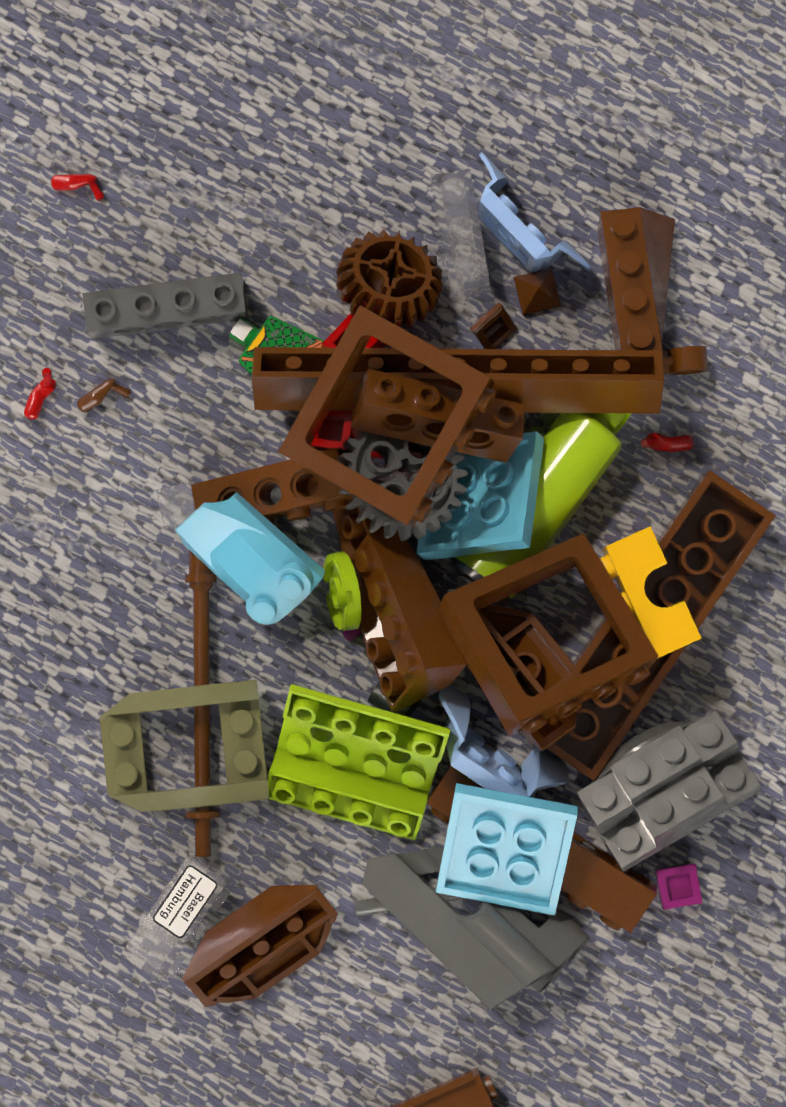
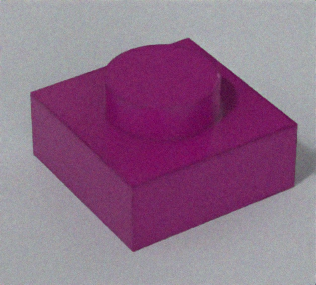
(678, 886)

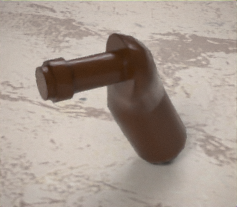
(99, 393)

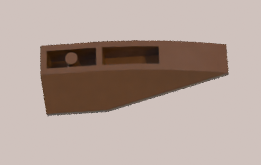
(398, 614)

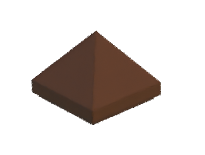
(537, 291)
(493, 327)

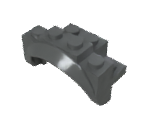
(667, 786)

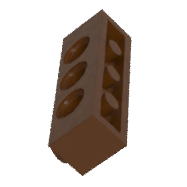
(419, 410)
(258, 483)

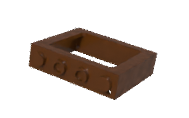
(456, 433)
(511, 704)

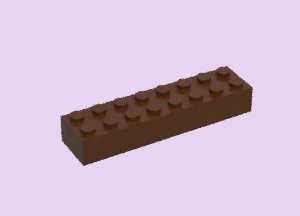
(703, 553)

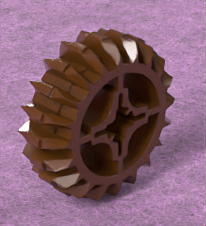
(413, 278)

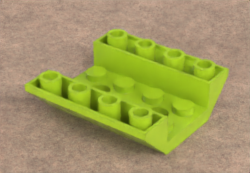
(355, 764)

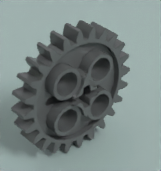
(398, 457)

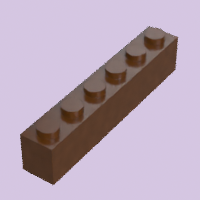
(590, 874)

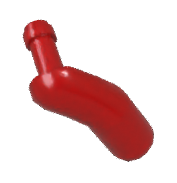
(76, 181)
(39, 394)
(668, 444)

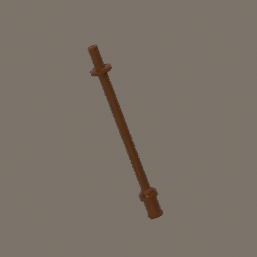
(201, 581)

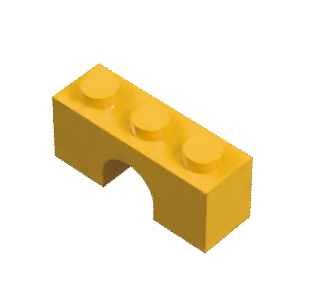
(630, 564)

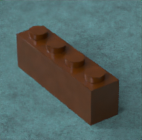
(636, 274)

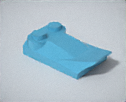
(251, 557)

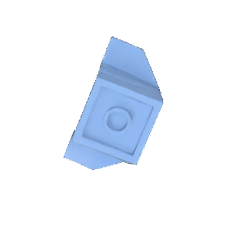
(521, 240)
(491, 768)

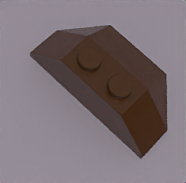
(534, 661)
(260, 944)

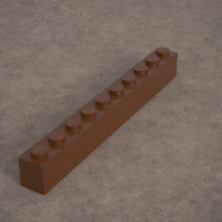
(533, 377)

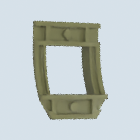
(240, 737)

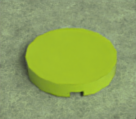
(344, 594)

